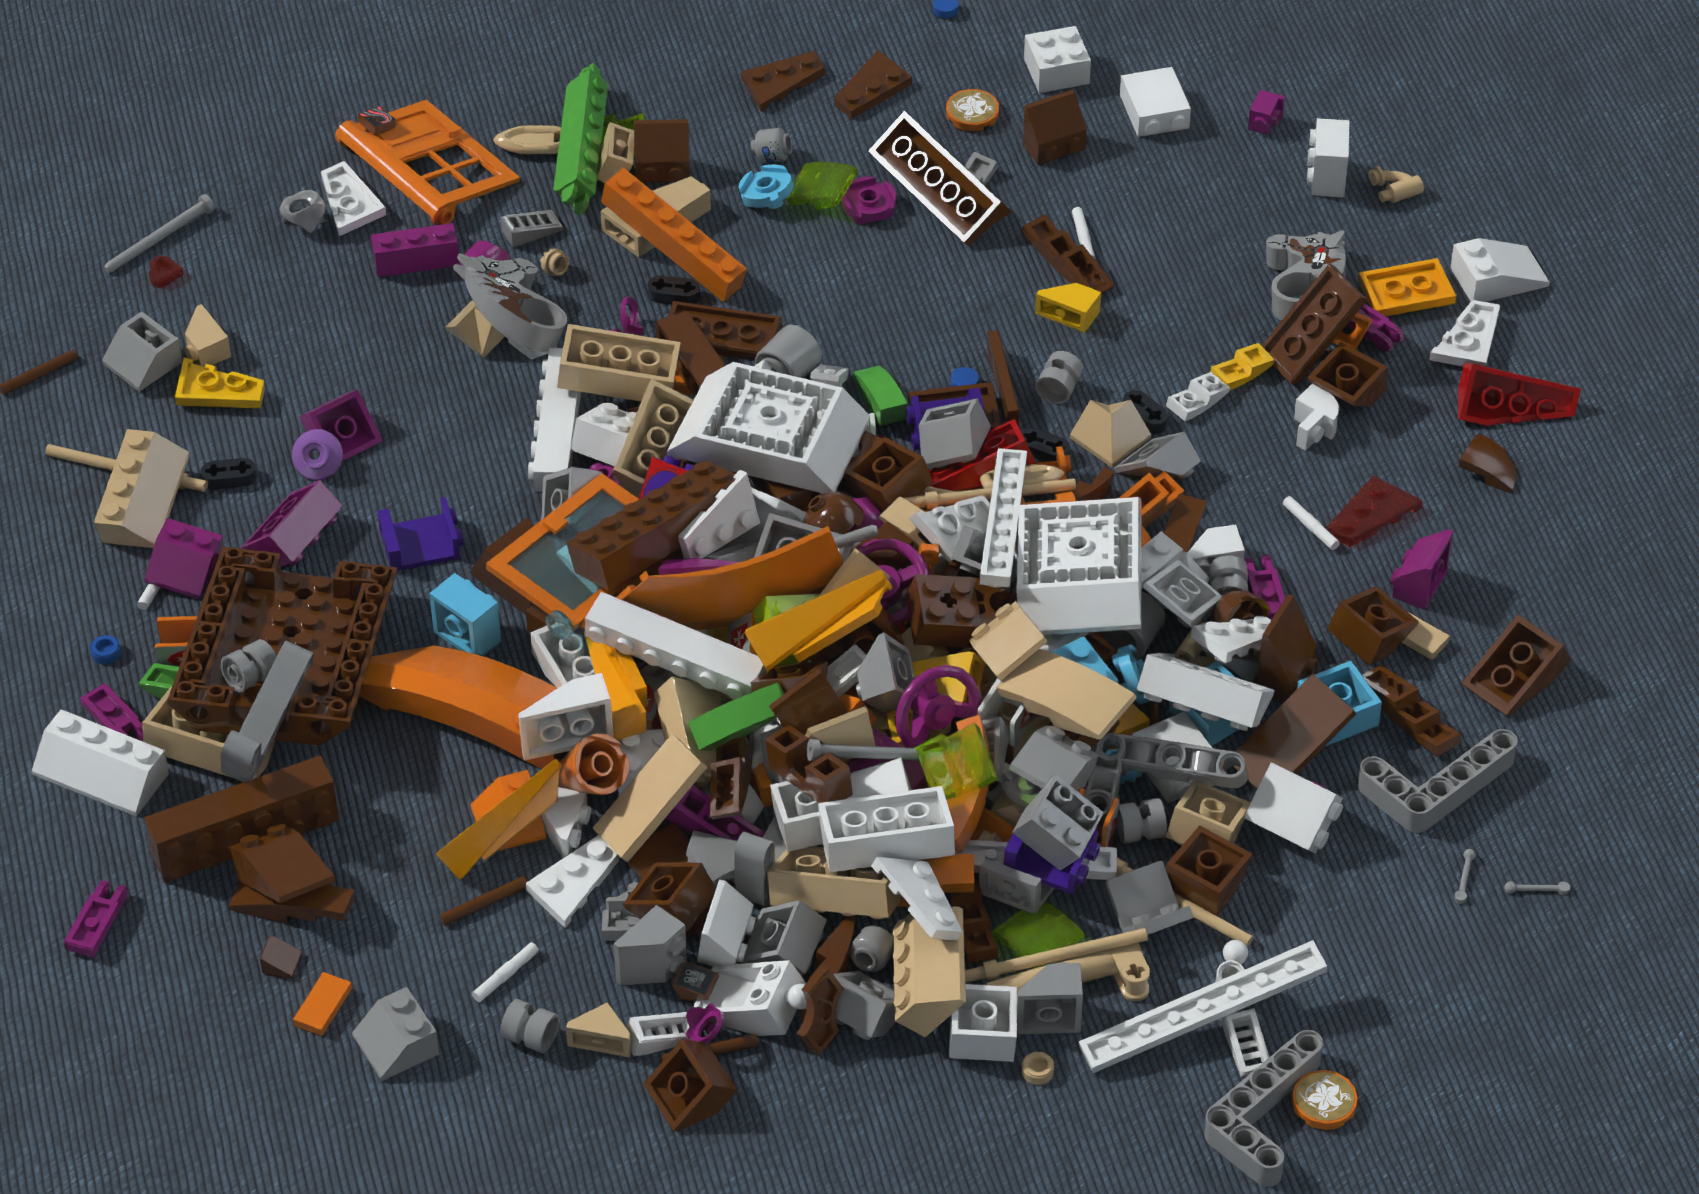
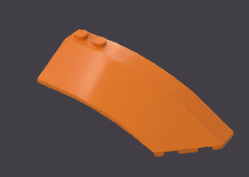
(727, 593)
(457, 691)

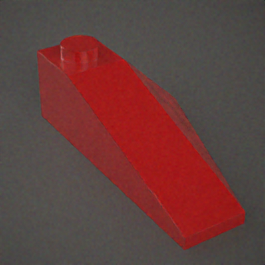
(1501, 397)
(967, 475)

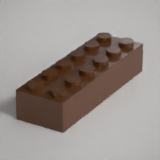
(646, 528)
(203, 829)

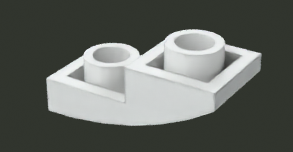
(1199, 397)

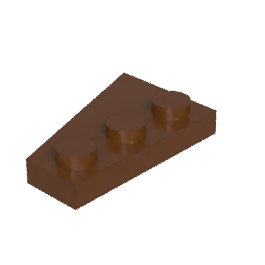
(780, 77)
(872, 85)
(987, 394)

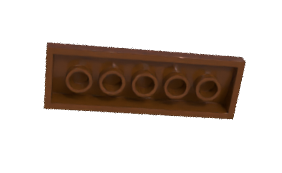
(938, 179)

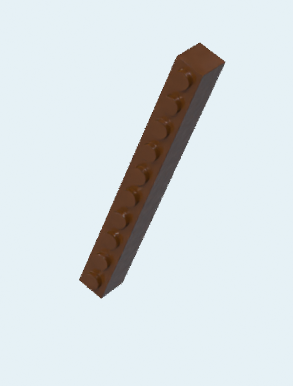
(699, 360)

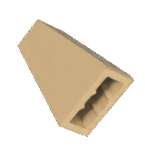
(685, 196)
(678, 704)

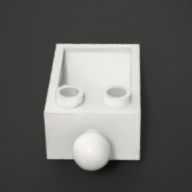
(757, 996)

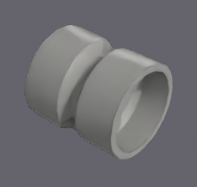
(1059, 377)
(1228, 574)
(248, 666)
(1141, 820)
(533, 1027)

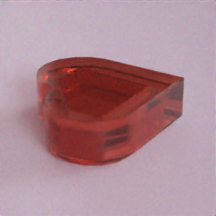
(164, 271)

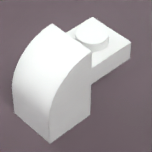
(1318, 416)

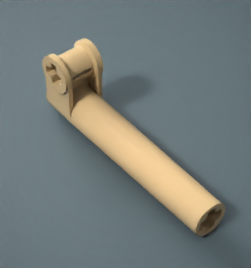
(1123, 962)

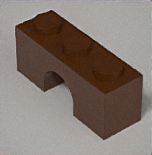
(821, 779)

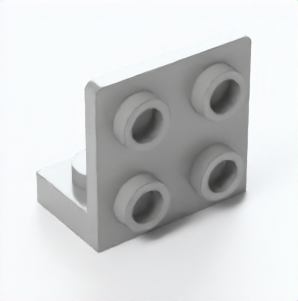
(970, 551)
(1012, 886)
(1146, 900)

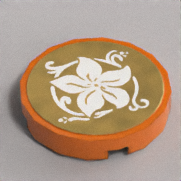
(972, 109)
(1324, 1099)

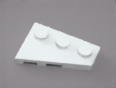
(350, 199)
(1470, 337)
(724, 521)
(945, 524)
(1231, 637)
(570, 881)
(922, 891)

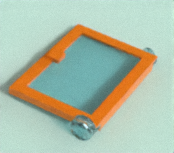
(541, 564)

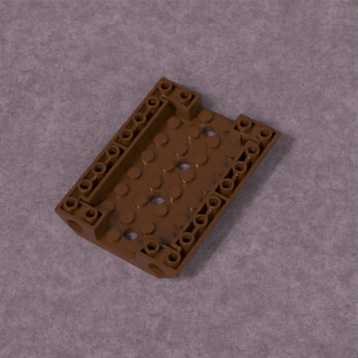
(257, 601)

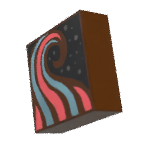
(376, 120)

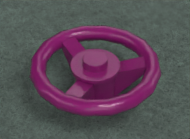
(901, 579)
(931, 708)

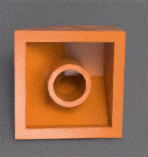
(498, 791)

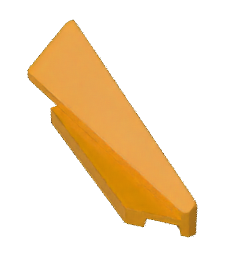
(819, 621)
(624, 687)
(503, 821)

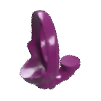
(629, 326)
(699, 1019)

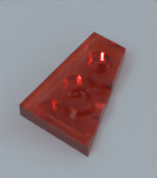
(1371, 509)

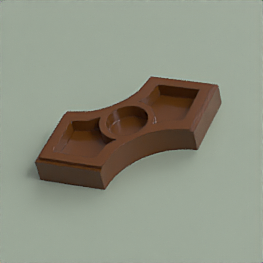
(821, 999)

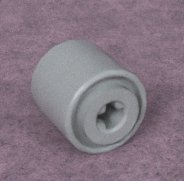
(791, 352)
(1151, 622)

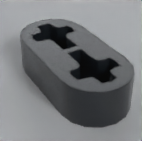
(673, 290)
(1148, 410)
(1044, 444)
(229, 473)

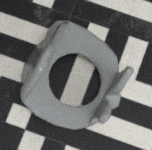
(308, 217)

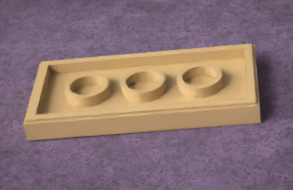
(649, 797)

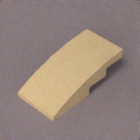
(1067, 693)

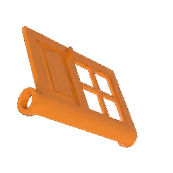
(418, 133)

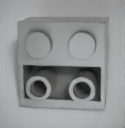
(142, 352)
(953, 433)
(1058, 823)

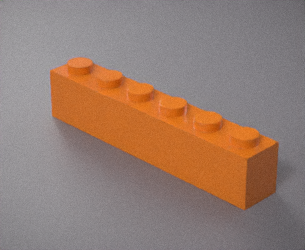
(673, 234)

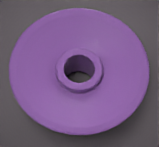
(328, 461)

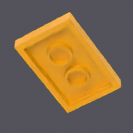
(1407, 287)

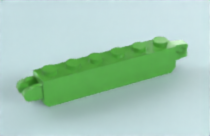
(581, 138)

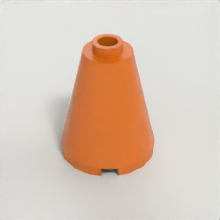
(594, 766)

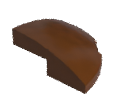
(1490, 460)

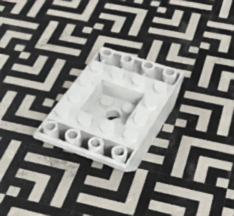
(801, 446)
(1083, 587)

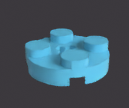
(766, 187)
(1131, 670)

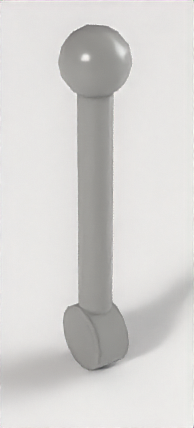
(1562, 888)
(1460, 896)

